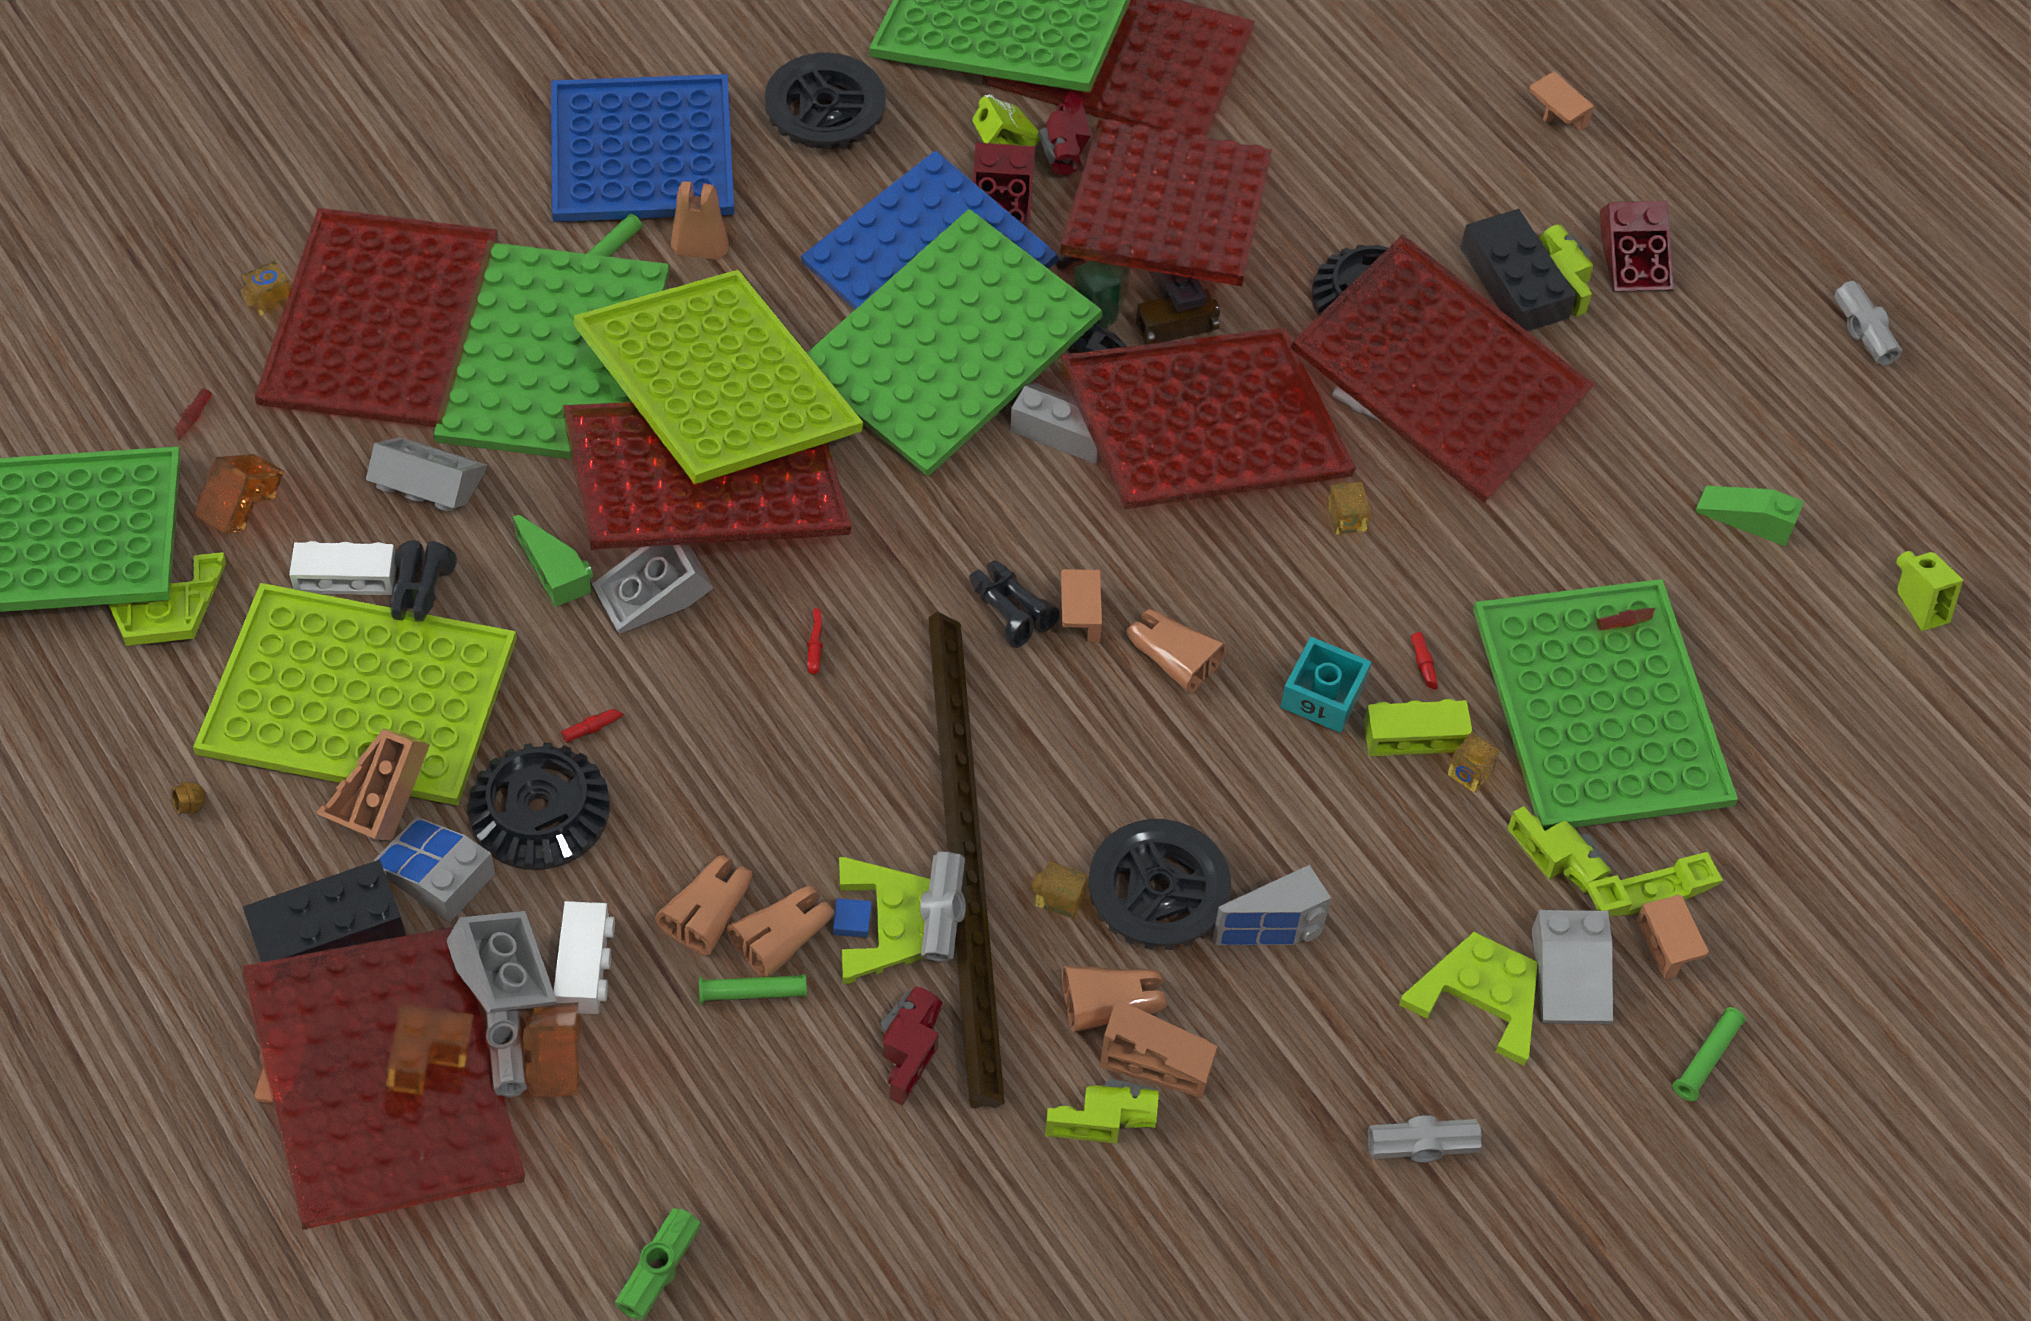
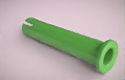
(613, 239)
(752, 988)
(1709, 1054)

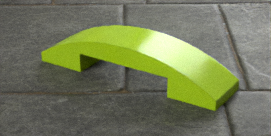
(1626, 896)

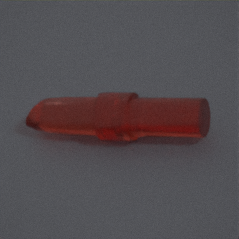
(192, 413)
(1625, 618)

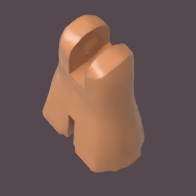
(698, 224)
(1177, 648)
(705, 906)
(779, 931)
(1094, 990)

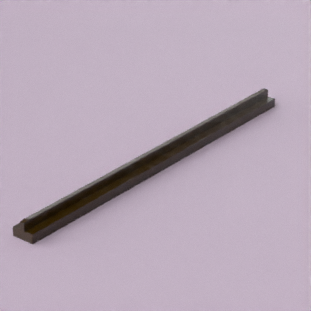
(963, 838)

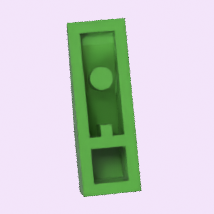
(1753, 510)
(555, 563)

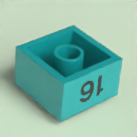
(1325, 684)

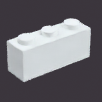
(343, 568)
(584, 955)

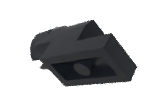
(1183, 291)

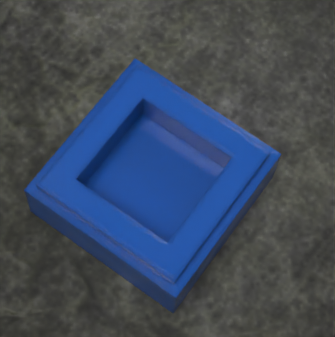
(852, 918)

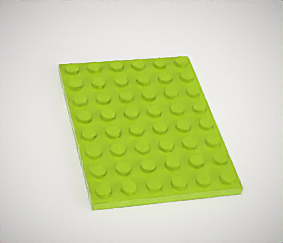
(717, 375)
(330, 673)

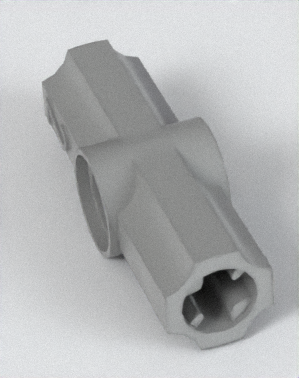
(1868, 323)
(943, 906)
(506, 1059)
(1424, 1138)

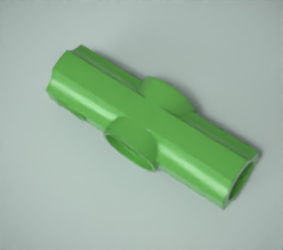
(646, 1282)

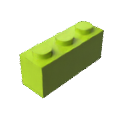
(1416, 727)

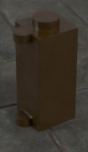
(1161, 322)

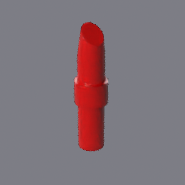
(1424, 660)
(590, 725)

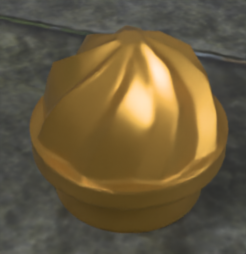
(188, 797)

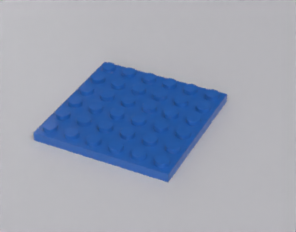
(633, 143)
(902, 222)

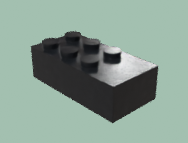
(1517, 270)
(326, 915)

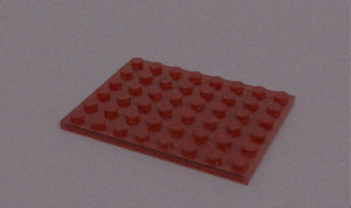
(1161, 68)
(1167, 202)
(377, 318)
(1442, 367)
(1205, 417)
(643, 497)
(326, 1054)

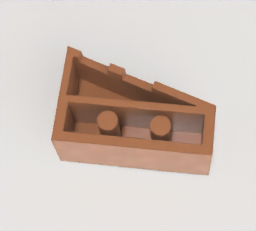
(379, 786)
(1156, 1051)

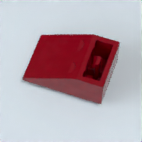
(1006, 176)
(1637, 245)

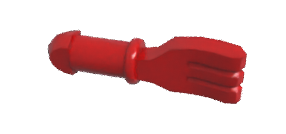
(814, 645)

